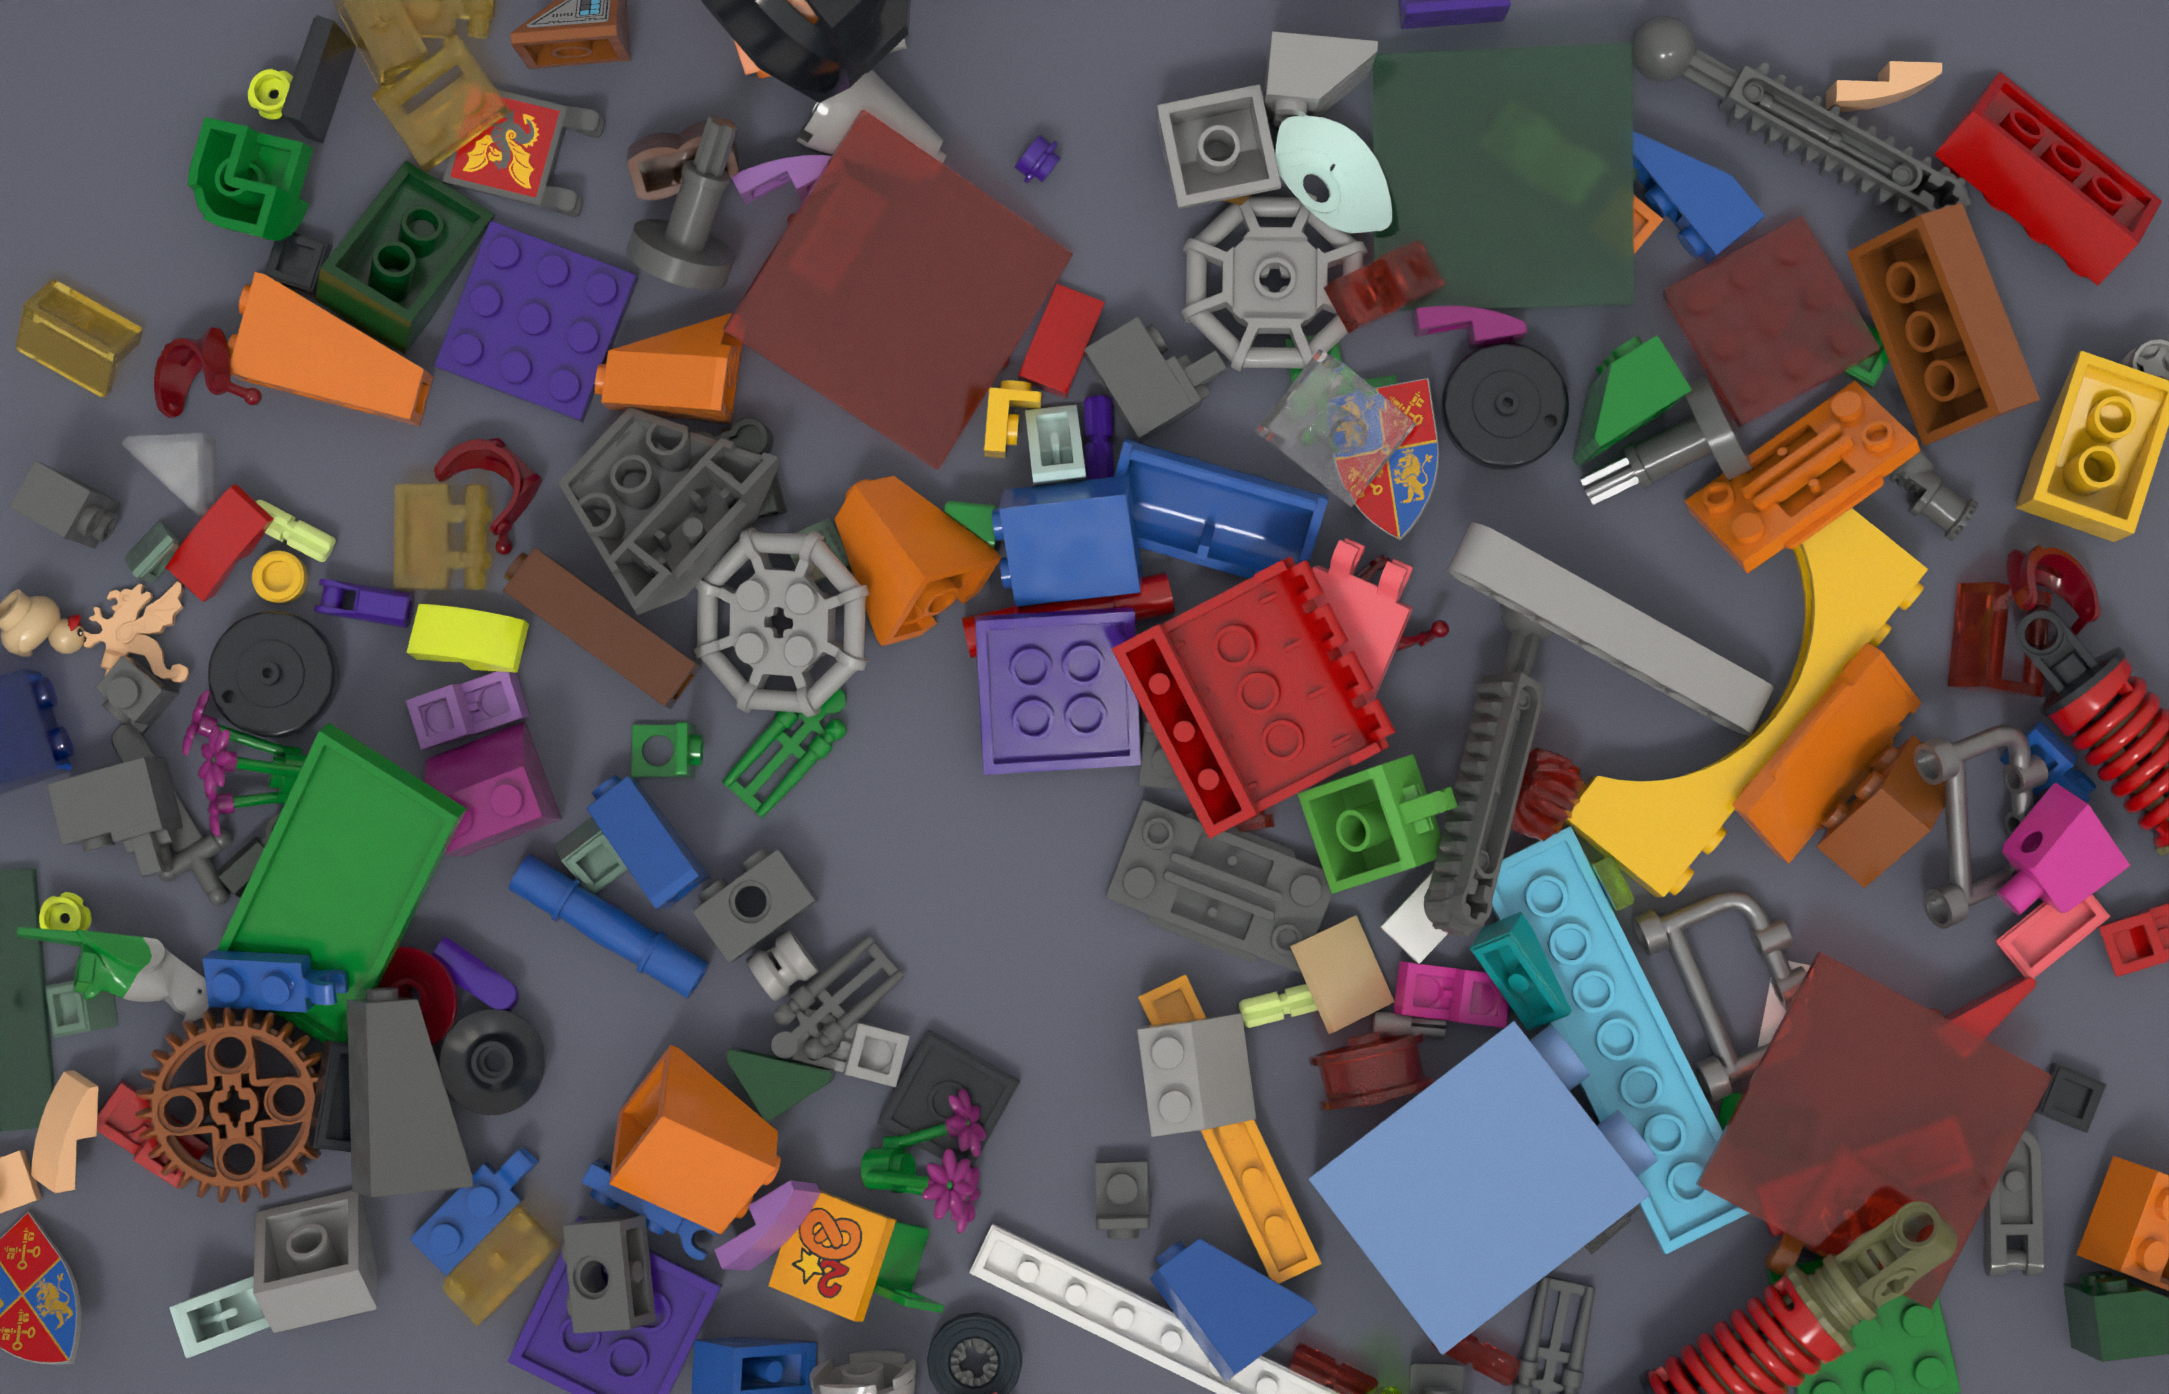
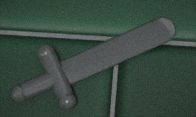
(191, 848)

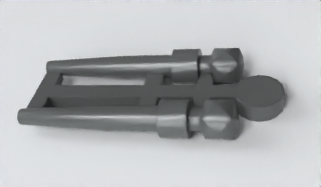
(785, 1044)
(1572, 1375)

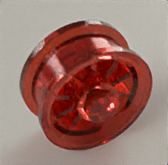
(1371, 1070)

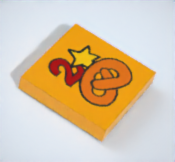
(834, 1256)

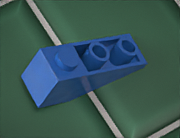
(1696, 197)

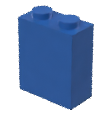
(1069, 541)

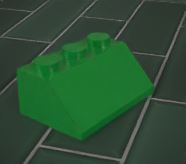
(1629, 393)

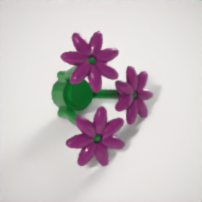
(281, 770)
(952, 1183)

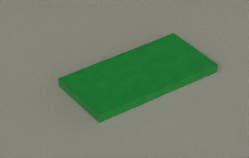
(344, 870)

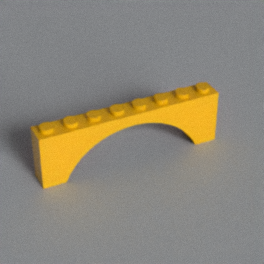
(1850, 589)

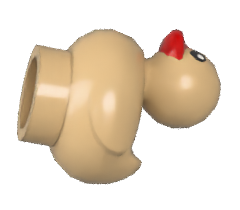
(30, 620)

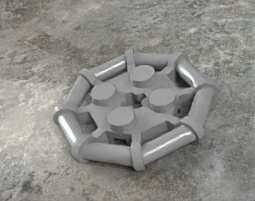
(1253, 303)
(752, 628)

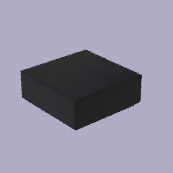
(297, 261)
(2070, 1098)

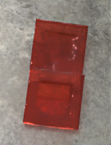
(1384, 286)

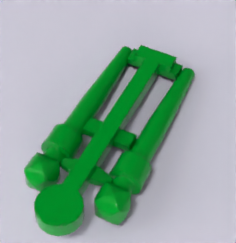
(819, 748)

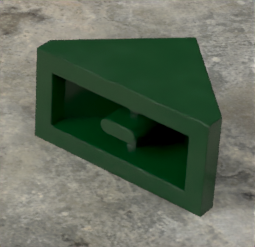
(774, 1082)

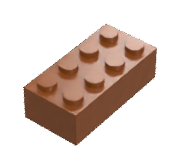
(1942, 324)

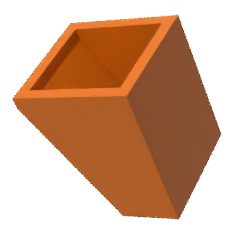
(692, 1145)

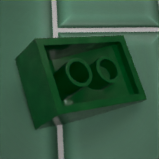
(402, 257)
(2116, 1318)

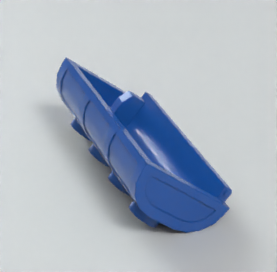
(1217, 512)

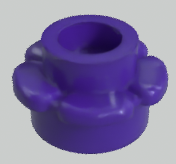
(1038, 160)

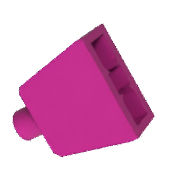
(2059, 854)

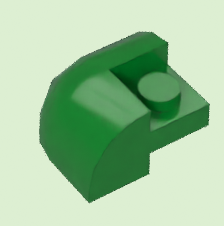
(249, 179)

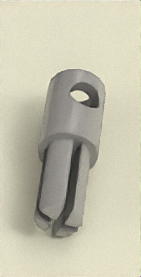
(1396, 1024)

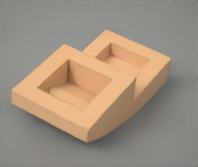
(1894, 83)
(66, 1118)

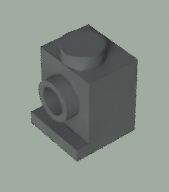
(135, 693)

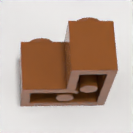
(1885, 819)

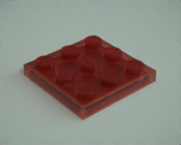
(1770, 321)

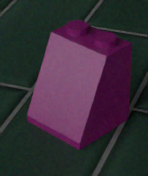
(499, 786)

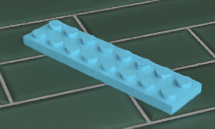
(1619, 1033)

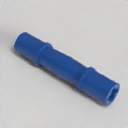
(608, 926)

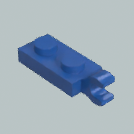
(269, 981)
(473, 1212)
(657, 1218)

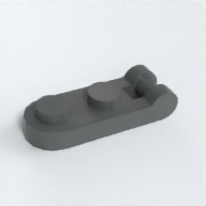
(2016, 1210)

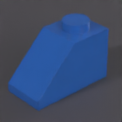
(752, 1366)

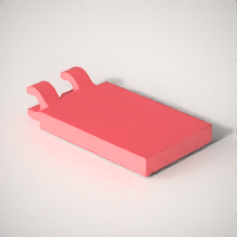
(1367, 612)

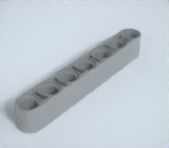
(1609, 629)

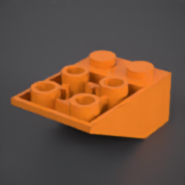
(2131, 1223)

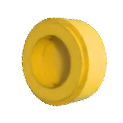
(280, 577)

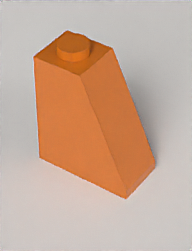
(675, 374)
(908, 557)

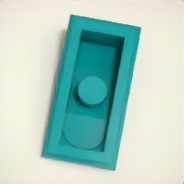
(1521, 971)

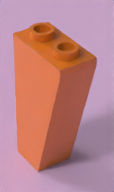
(315, 355)

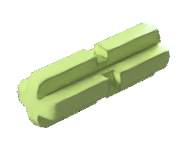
(298, 534)
(1273, 1007)

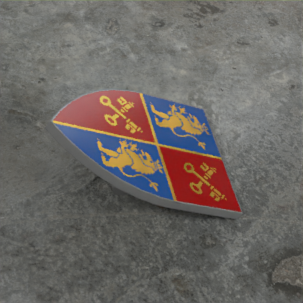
(1408, 478)
(37, 1297)

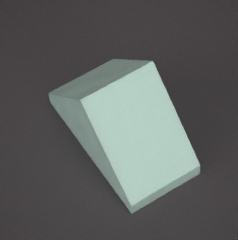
(1055, 445)
(218, 1317)

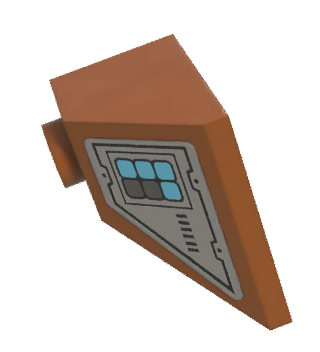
(574, 34)

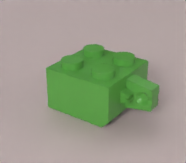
(1374, 823)

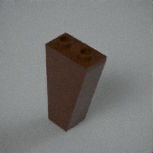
(600, 626)

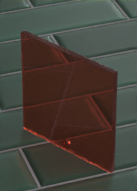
(898, 290)
(1871, 1111)

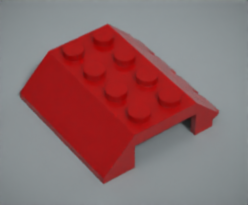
(1254, 695)

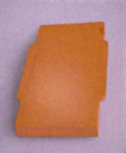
(1804, 477)
(1827, 753)

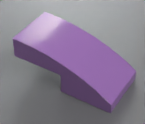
(771, 175)
(467, 709)
(776, 1220)

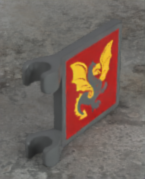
(520, 152)

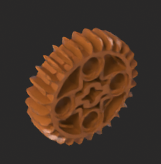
(166, 1128)

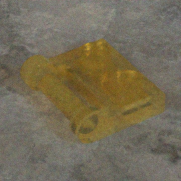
(451, 115)

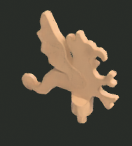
(127, 633)

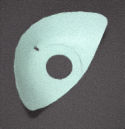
(1356, 185)

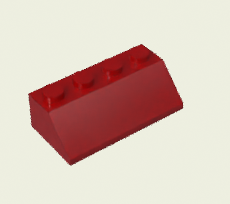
(2049, 179)

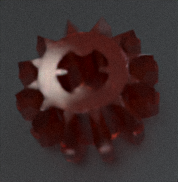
(1546, 794)

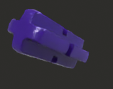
(1098, 430)

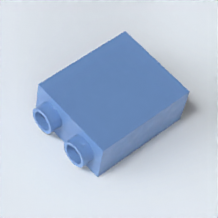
(1485, 1182)

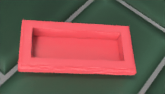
(2048, 935)

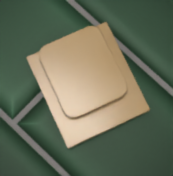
(1342, 974)

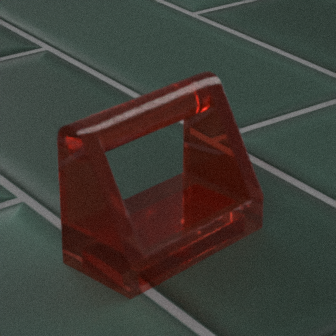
(1981, 640)

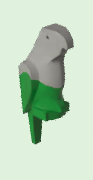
(130, 969)

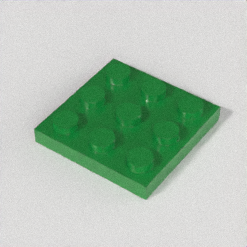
(1894, 1353)

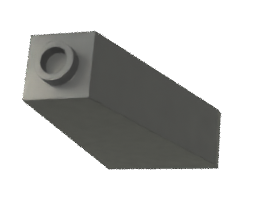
(398, 1102)

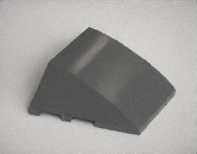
(664, 503)

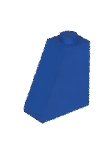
(646, 841)
(1227, 1304)

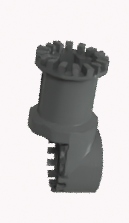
(1932, 498)

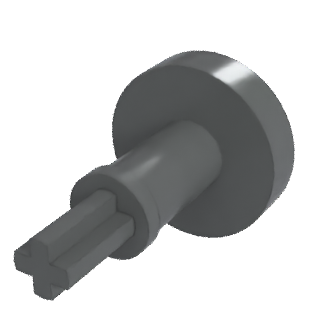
(682, 247)
(1675, 448)

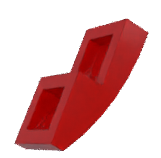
(218, 542)
(2137, 940)
(118, 1123)

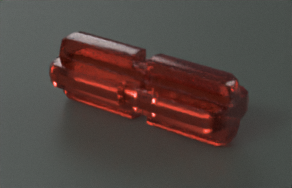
(1485, 1359)
(1323, 1369)

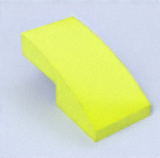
(468, 636)

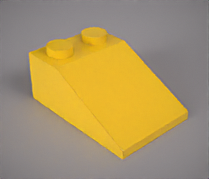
(2098, 449)

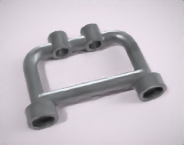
(1945, 762)
(1769, 940)

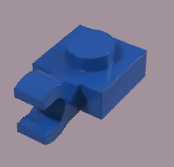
(2059, 761)

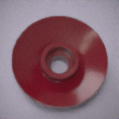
(431, 978)

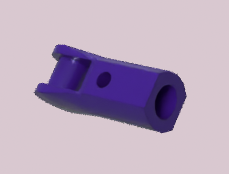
(370, 603)
(476, 976)

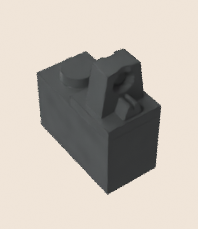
(1143, 385)
(124, 805)

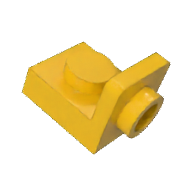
(1002, 426)

